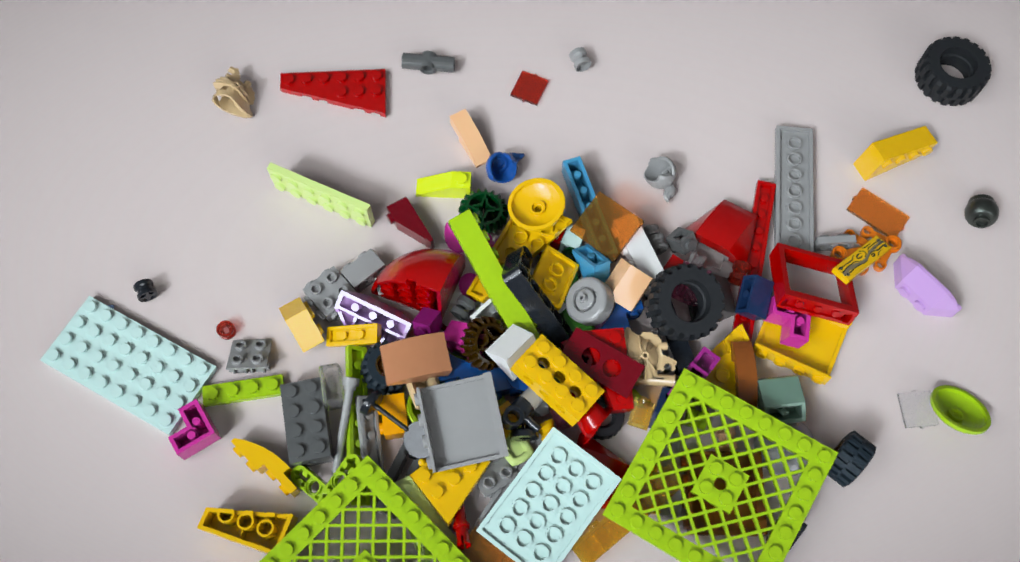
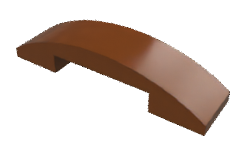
(745, 371)

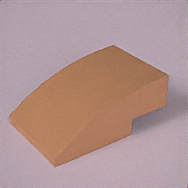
(415, 359)

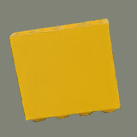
(812, 359)

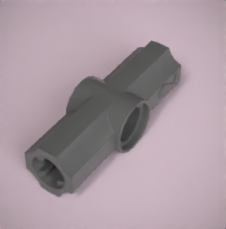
(428, 62)

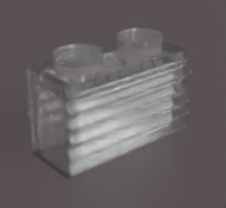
(332, 386)

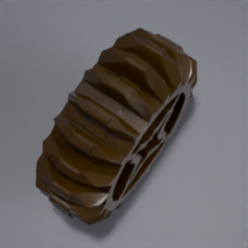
(478, 339)

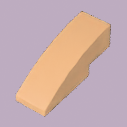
(470, 137)

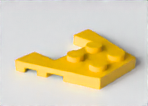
(724, 372)

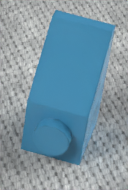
(592, 262)

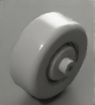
(589, 301)

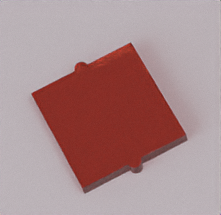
(529, 88)

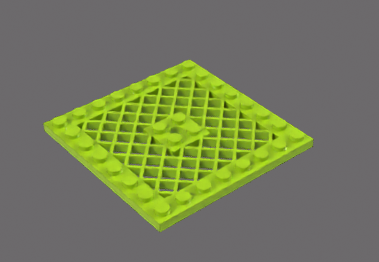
(365, 475)
(784, 531)

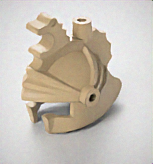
(234, 93)
(647, 350)

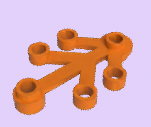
(844, 253)

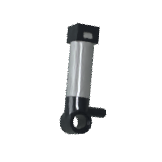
(522, 409)

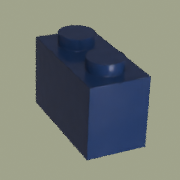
(754, 297)

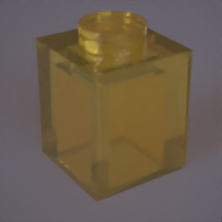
(642, 413)

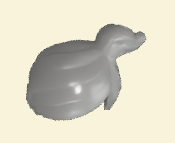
(660, 175)

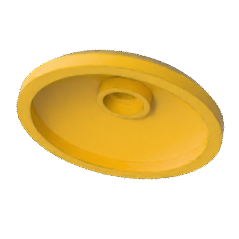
(534, 195)

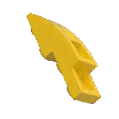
(263, 459)

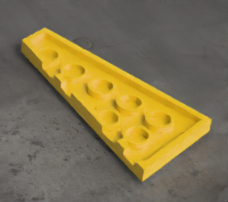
(514, 238)
(451, 487)

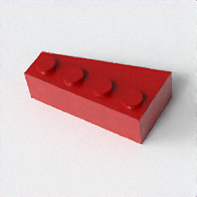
(615, 338)

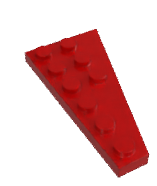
(342, 88)

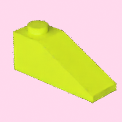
(445, 185)

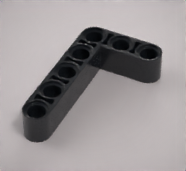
(532, 298)

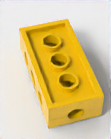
(569, 374)

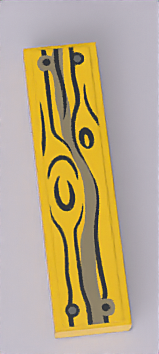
(861, 259)

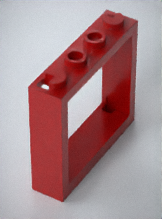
(804, 303)

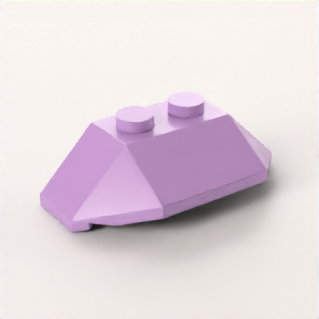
(923, 289)
(362, 309)

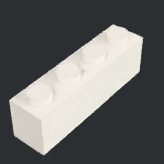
(641, 254)

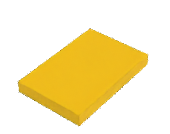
(555, 275)

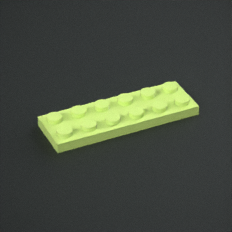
(322, 195)

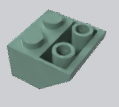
(782, 398)

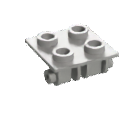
(249, 355)
(496, 477)

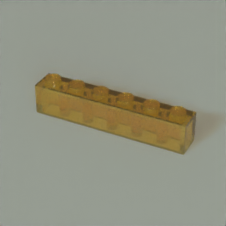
(607, 533)

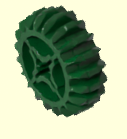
(494, 207)

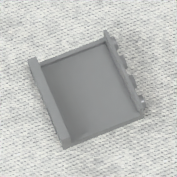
(461, 423)

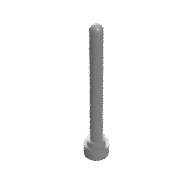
(350, 385)

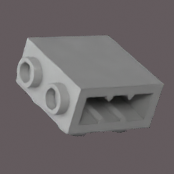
(325, 292)

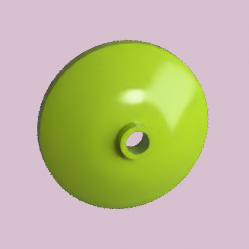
(960, 410)

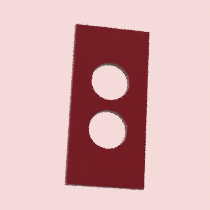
(630, 368)

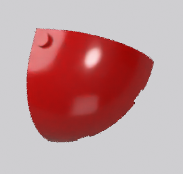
(422, 279)

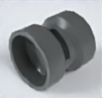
(463, 308)

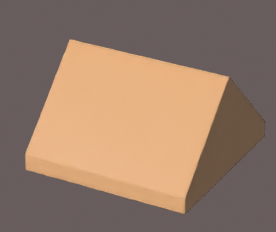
(628, 284)

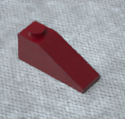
(408, 222)

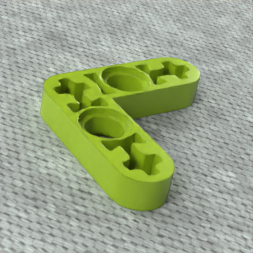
(324, 488)

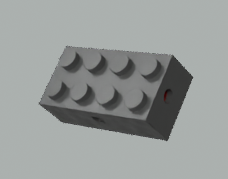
(306, 423)

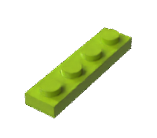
(242, 390)

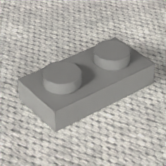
(827, 242)

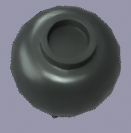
(981, 211)

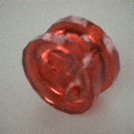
(220, 329)

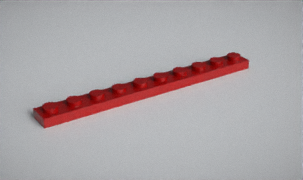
(762, 208)

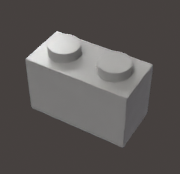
(363, 270)

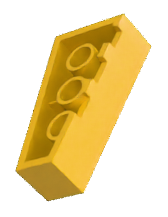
(894, 151)

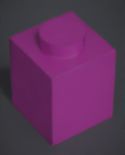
(427, 322)

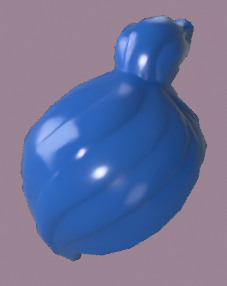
(503, 166)

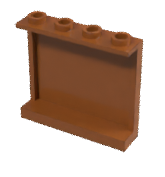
(720, 484)

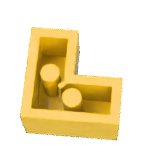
(300, 321)

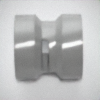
(580, 59)

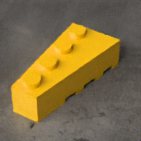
(248, 528)

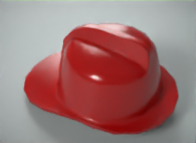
(591, 422)

